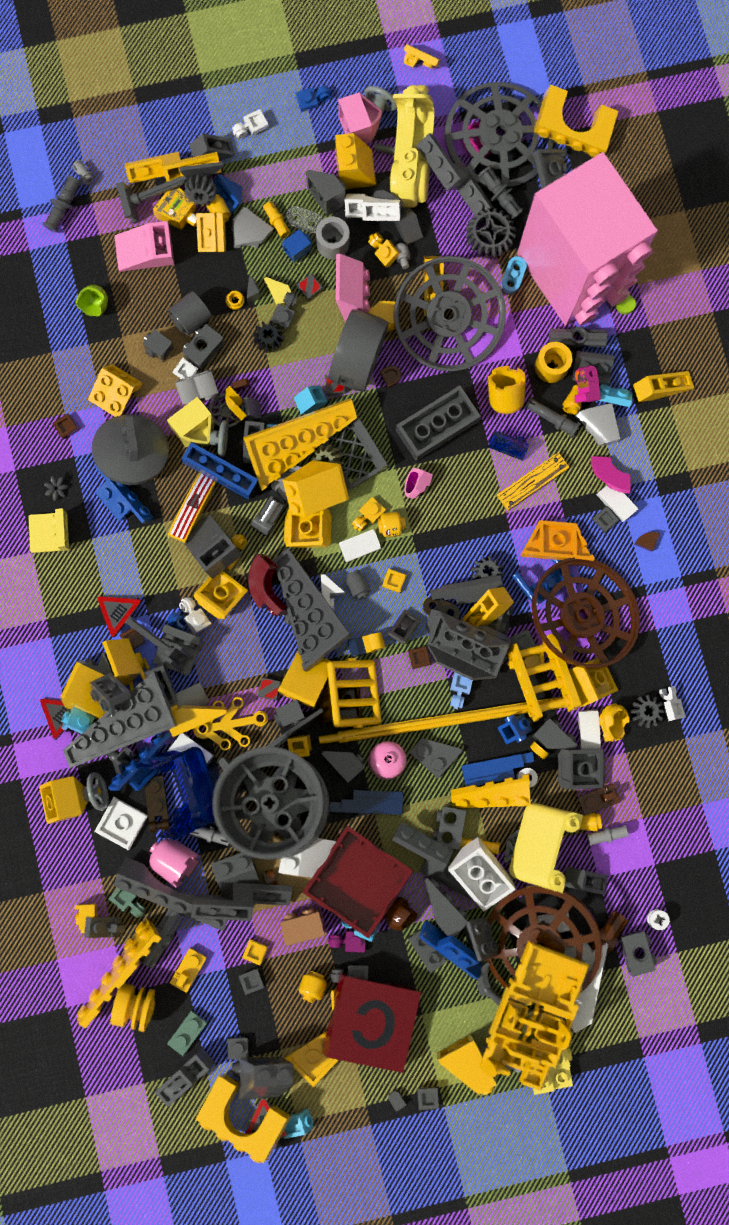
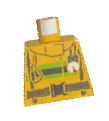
(176, 209)

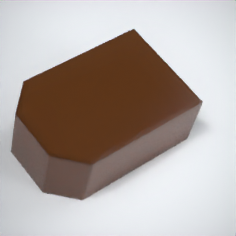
(240, 384)

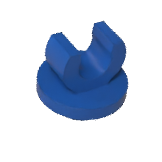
(175, 619)

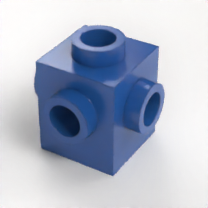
(515, 728)

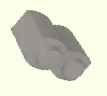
(198, 385)

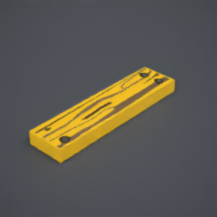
(532, 481)

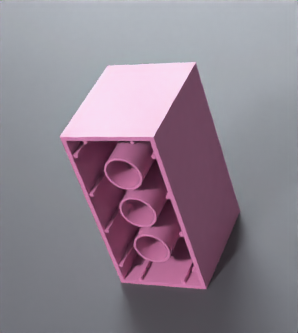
(586, 240)

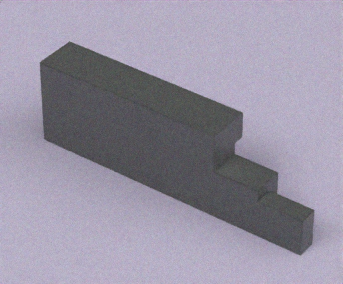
(467, 591)

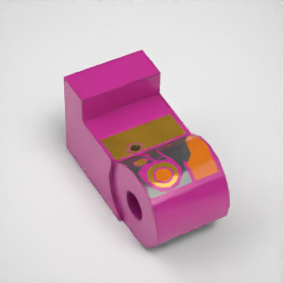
(587, 384)

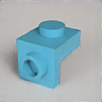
(77, 720)

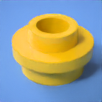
(232, 295)

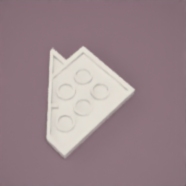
(588, 997)

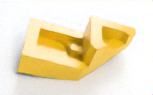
(233, 402)

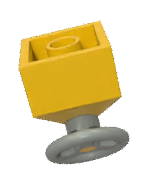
(68, 797)

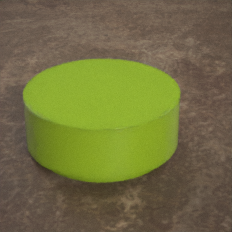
(626, 306)

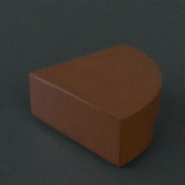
(647, 540)

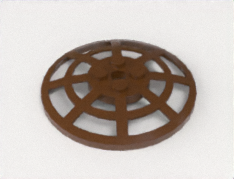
(593, 610)
(544, 932)

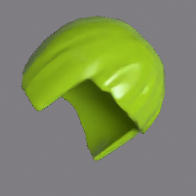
(92, 300)

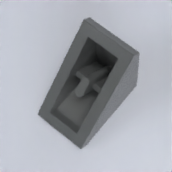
(408, 226)

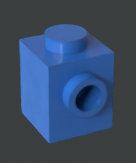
(297, 245)

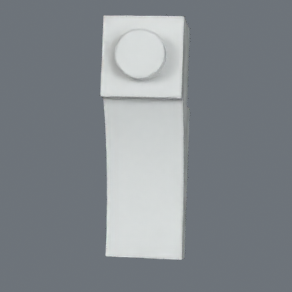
(372, 208)

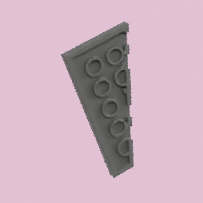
(310, 615)

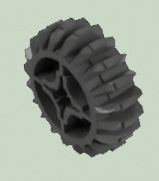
(505, 229)

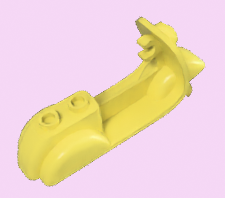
(410, 170)

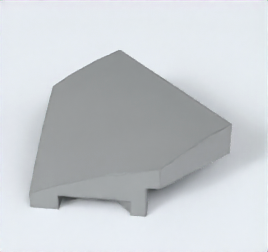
(249, 229)

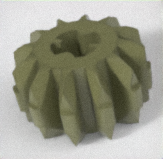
(328, 452)

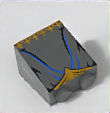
(264, 1077)

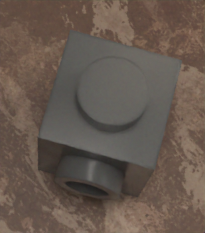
(157, 345)

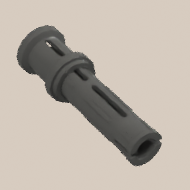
(560, 421)

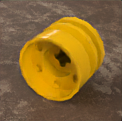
(133, 1007)

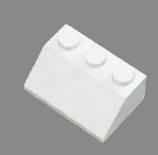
(481, 874)

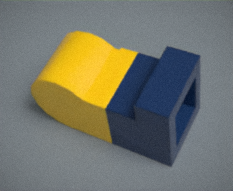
(366, 644)

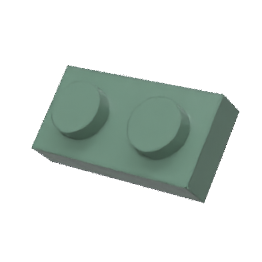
(187, 1033)

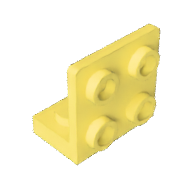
(49, 532)

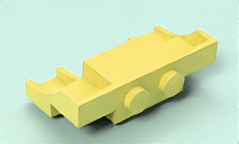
(560, 1075)

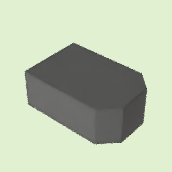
(396, 1100)

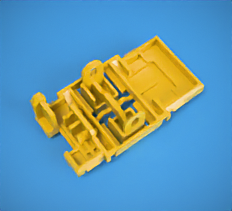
(546, 980)

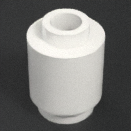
(531, 772)

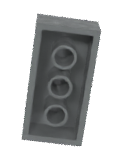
(438, 423)

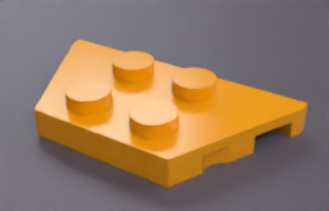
(556, 542)

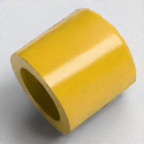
(560, 357)

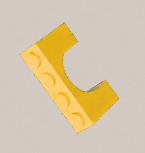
(552, 126)
(215, 1116)

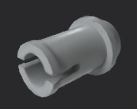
(85, 176)

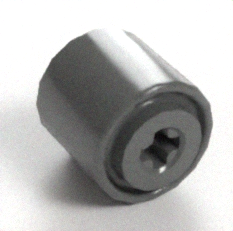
(189, 313)

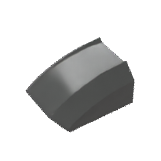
(581, 768)

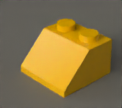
(592, 683)

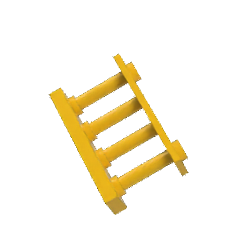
(563, 679)

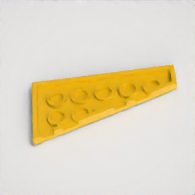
(288, 443)
(122, 968)

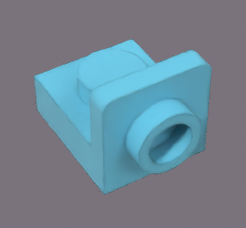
(299, 1124)

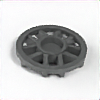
(224, 411)

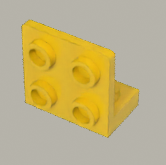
(113, 389)

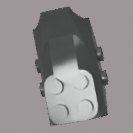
(466, 648)

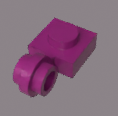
(352, 942)

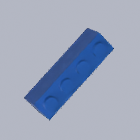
(219, 470)

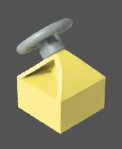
(196, 425)

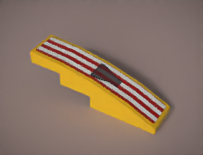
(192, 508)

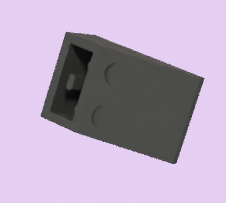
(211, 547)
(446, 916)

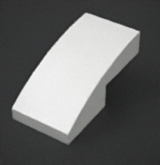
(618, 502)
(589, 729)

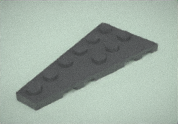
(134, 720)

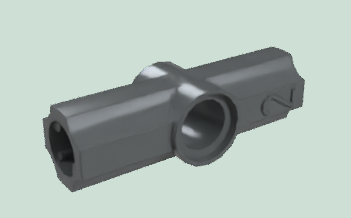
(590, 338)
(166, 930)

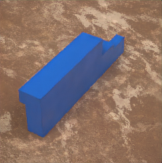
(494, 770)

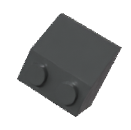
(326, 190)
(235, 869)

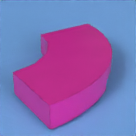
(610, 475)

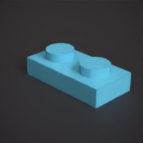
(615, 396)

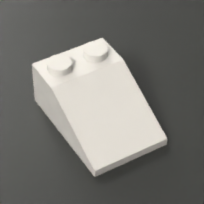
(308, 861)

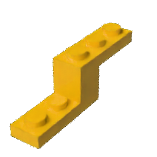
(165, 165)

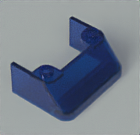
(193, 785)

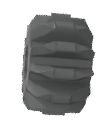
(200, 190)
(480, 567)
(654, 714)

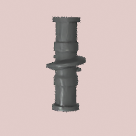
(500, 192)
(62, 203)

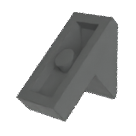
(404, 627)
(104, 666)

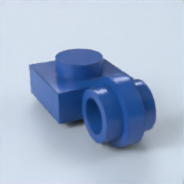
(308, 99)

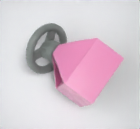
(363, 113)

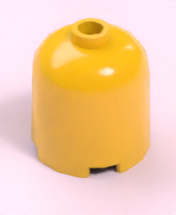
(506, 389)

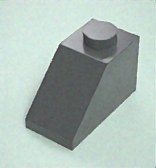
(209, 144)
(165, 680)
(345, 763)
(585, 880)

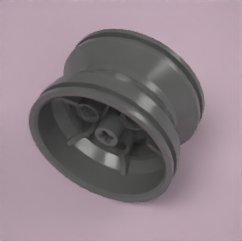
(262, 790)

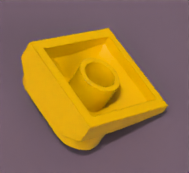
(220, 595)

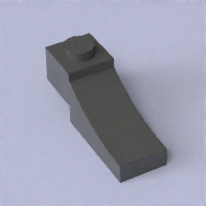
(185, 1077)

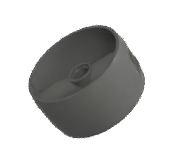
(358, 350)

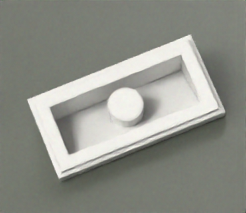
(359, 545)

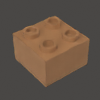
(302, 927)

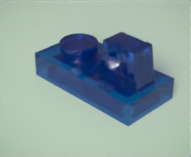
(507, 445)

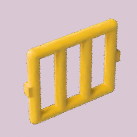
(337, 704)

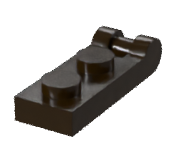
(157, 803)

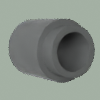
(358, 584)

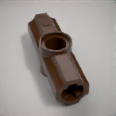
(611, 930)

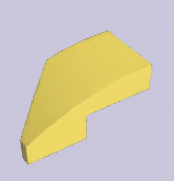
(277, 289)

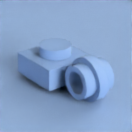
(460, 685)

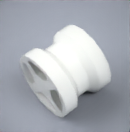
(654, 918)

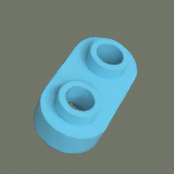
(512, 275)

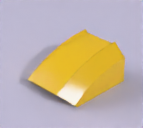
(308, 531)

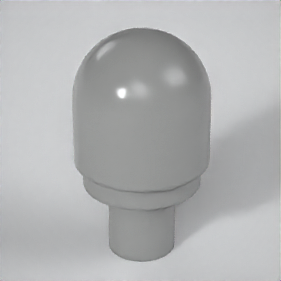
(404, 256)

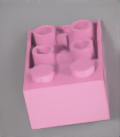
(145, 247)

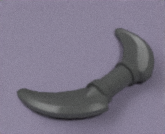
(484, 986)

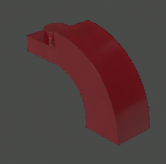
(260, 585)

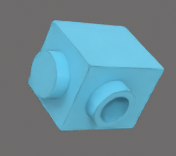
(310, 399)

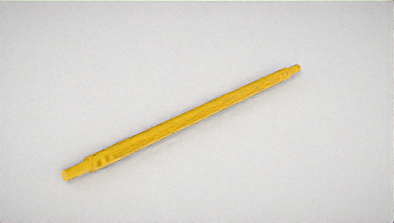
(430, 722)

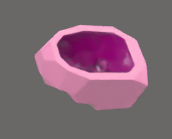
(417, 482)

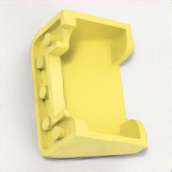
(540, 844)

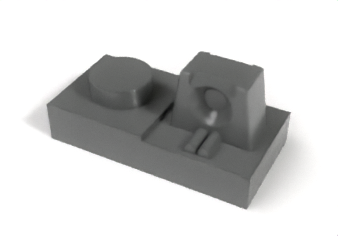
(103, 927)

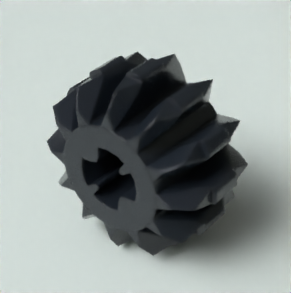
(268, 330)

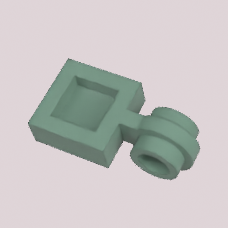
(124, 899)

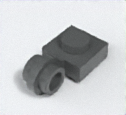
(282, 314)
(356, 970)
(237, 1049)

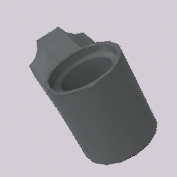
(265, 520)

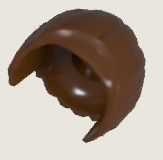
(400, 915)

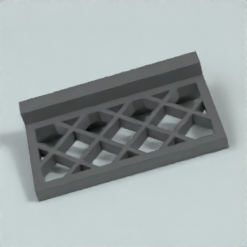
(370, 447)

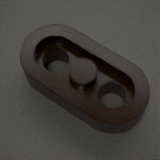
(441, 605)

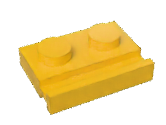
(211, 232)

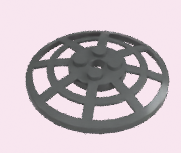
(487, 132)
(460, 308)

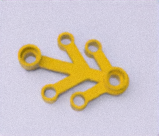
(227, 725)

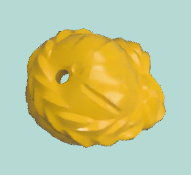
(613, 721)

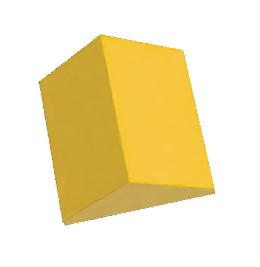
(122, 660)

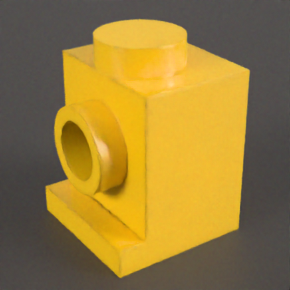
(300, 745)
(85, 910)

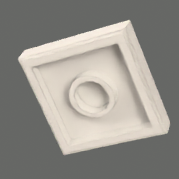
(121, 823)

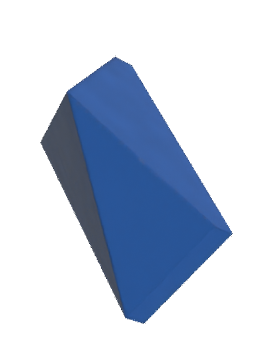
(229, 191)

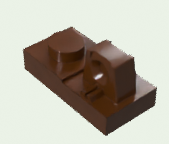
(598, 799)

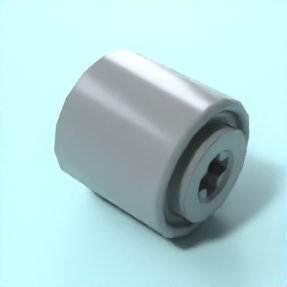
(332, 229)

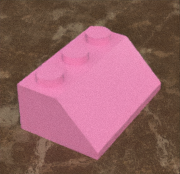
(351, 285)

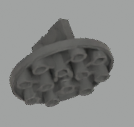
(130, 449)

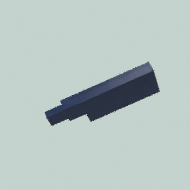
(371, 802)

